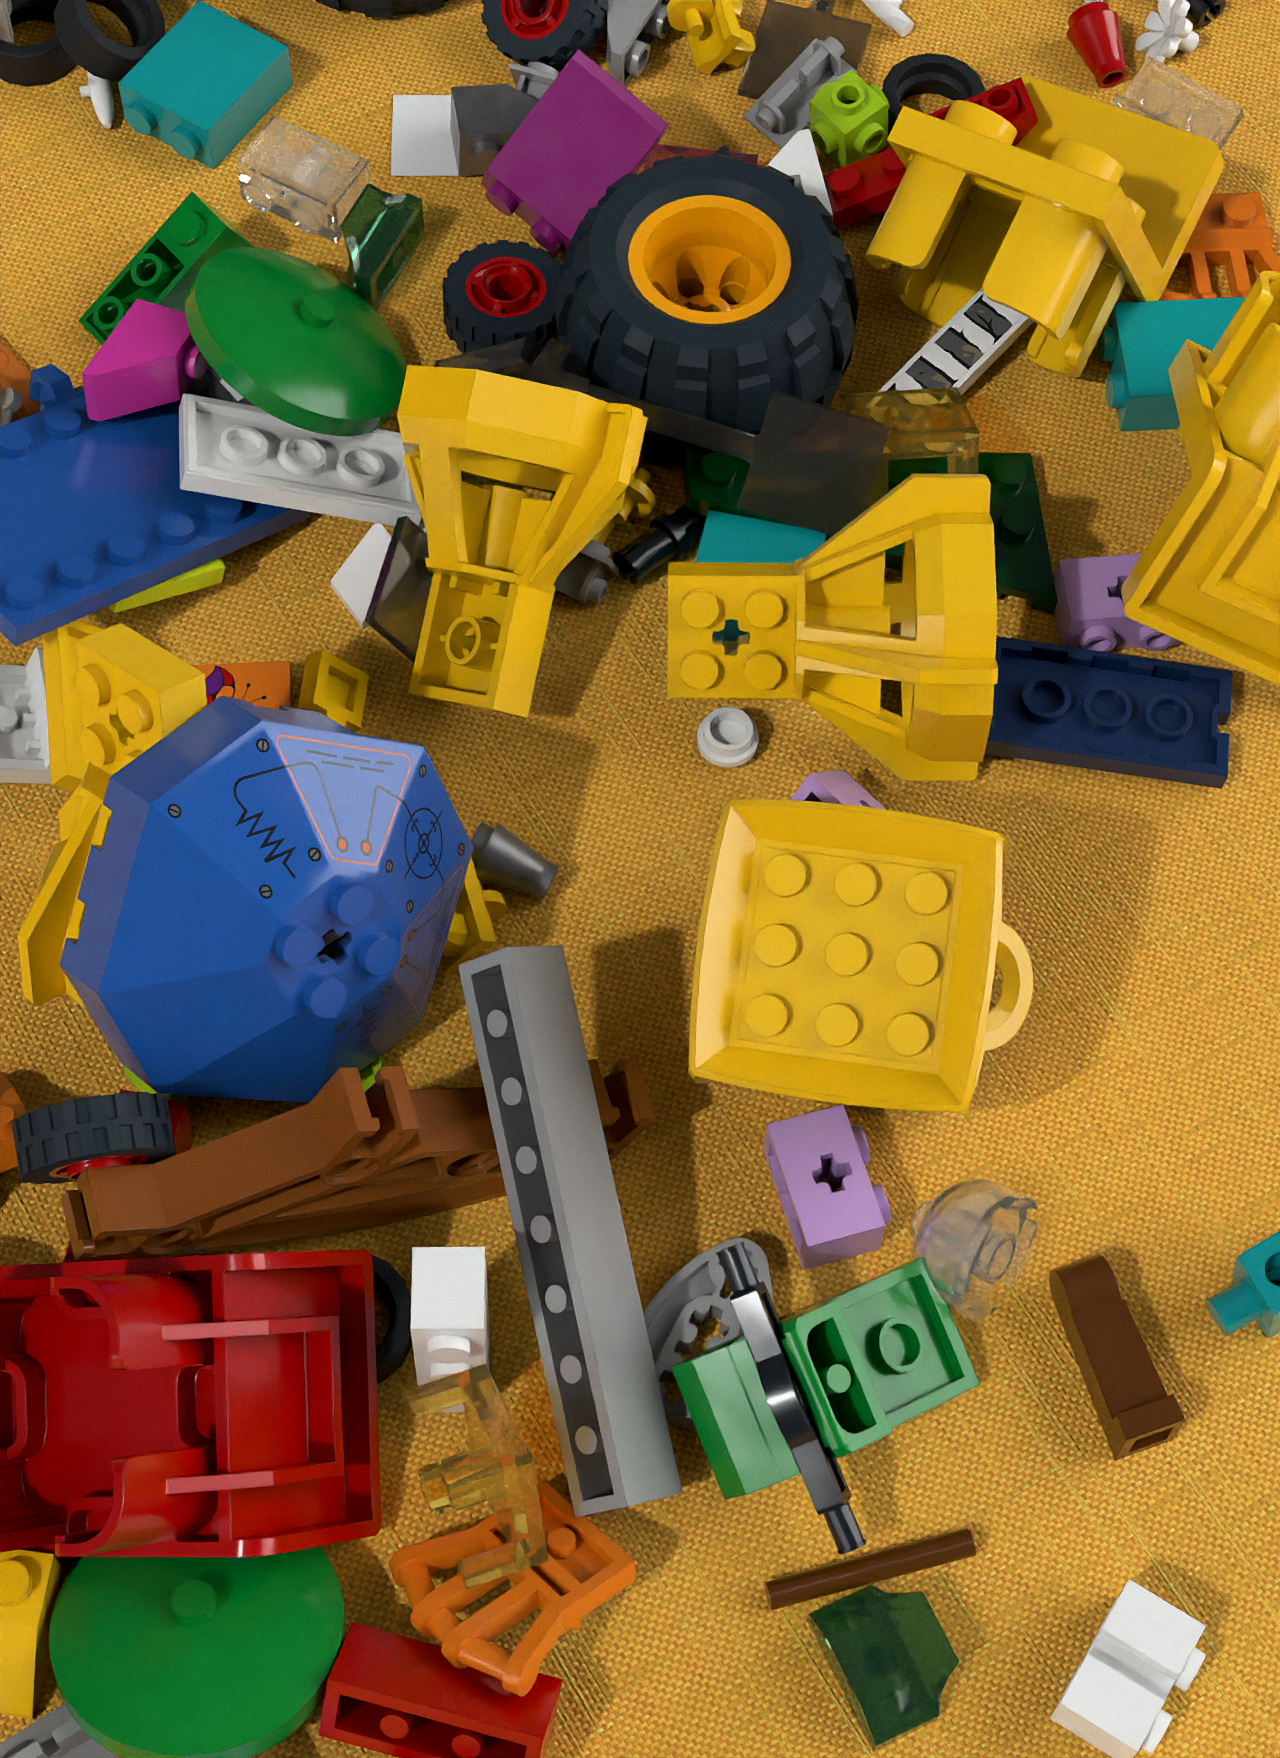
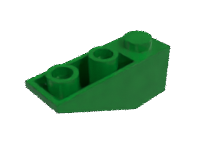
(165, 264)

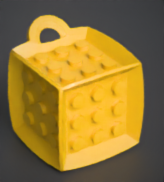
(853, 956)

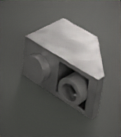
(484, 122)

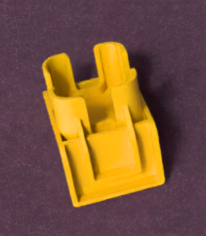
(1045, 226)
(1217, 554)

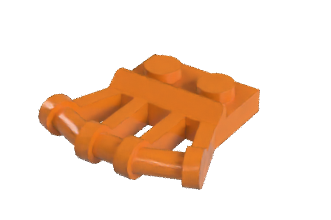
(1228, 234)
(577, 1578)

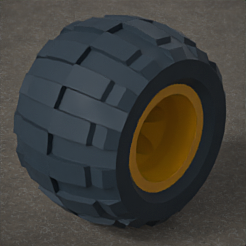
(708, 294)

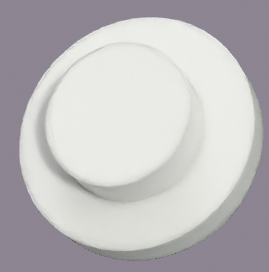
(727, 737)

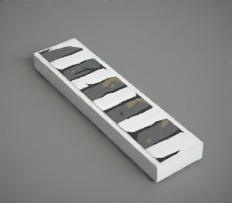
(962, 347)

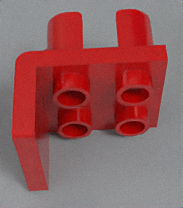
(189, 1405)

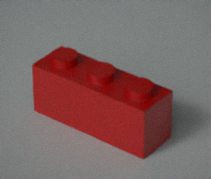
(415, 1704)

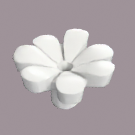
(1168, 31)

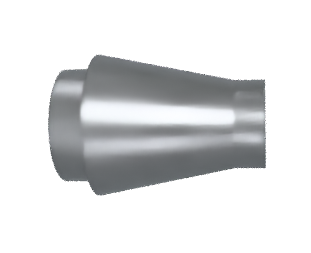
(509, 862)

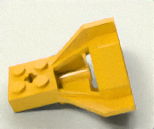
(495, 545)
(825, 628)
(129, 702)

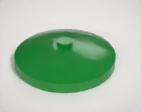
(295, 341)
(196, 1650)

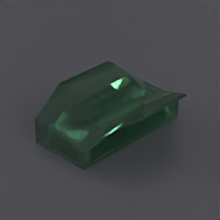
(380, 240)
(886, 1659)

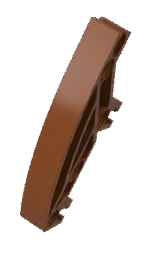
(321, 1169)

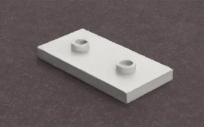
(263, 460)

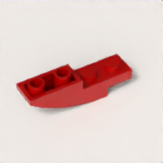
(871, 183)

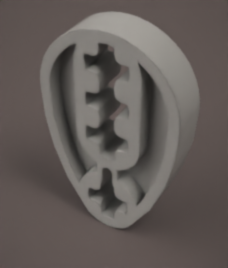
(692, 1297)

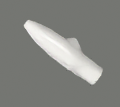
(891, 15)
(101, 97)

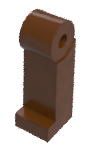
(1113, 1358)

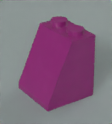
(570, 150)

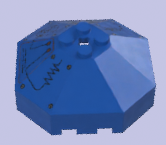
(229, 870)

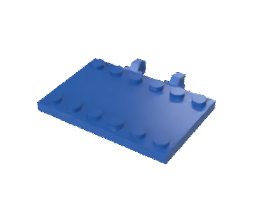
(102, 510)

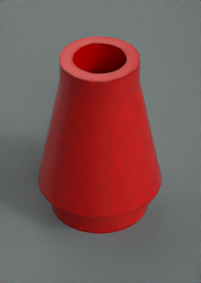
(1098, 41)

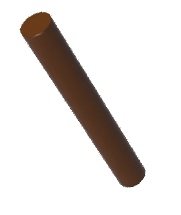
(869, 1569)

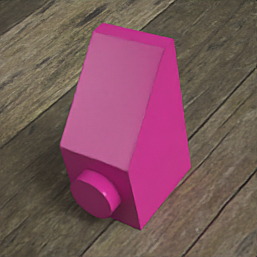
(142, 363)

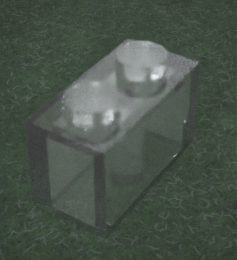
(301, 178)

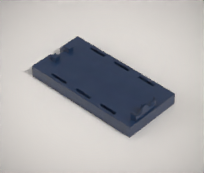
(1110, 712)

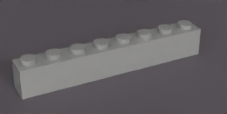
(569, 1229)

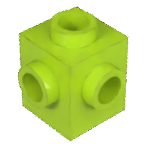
(849, 119)

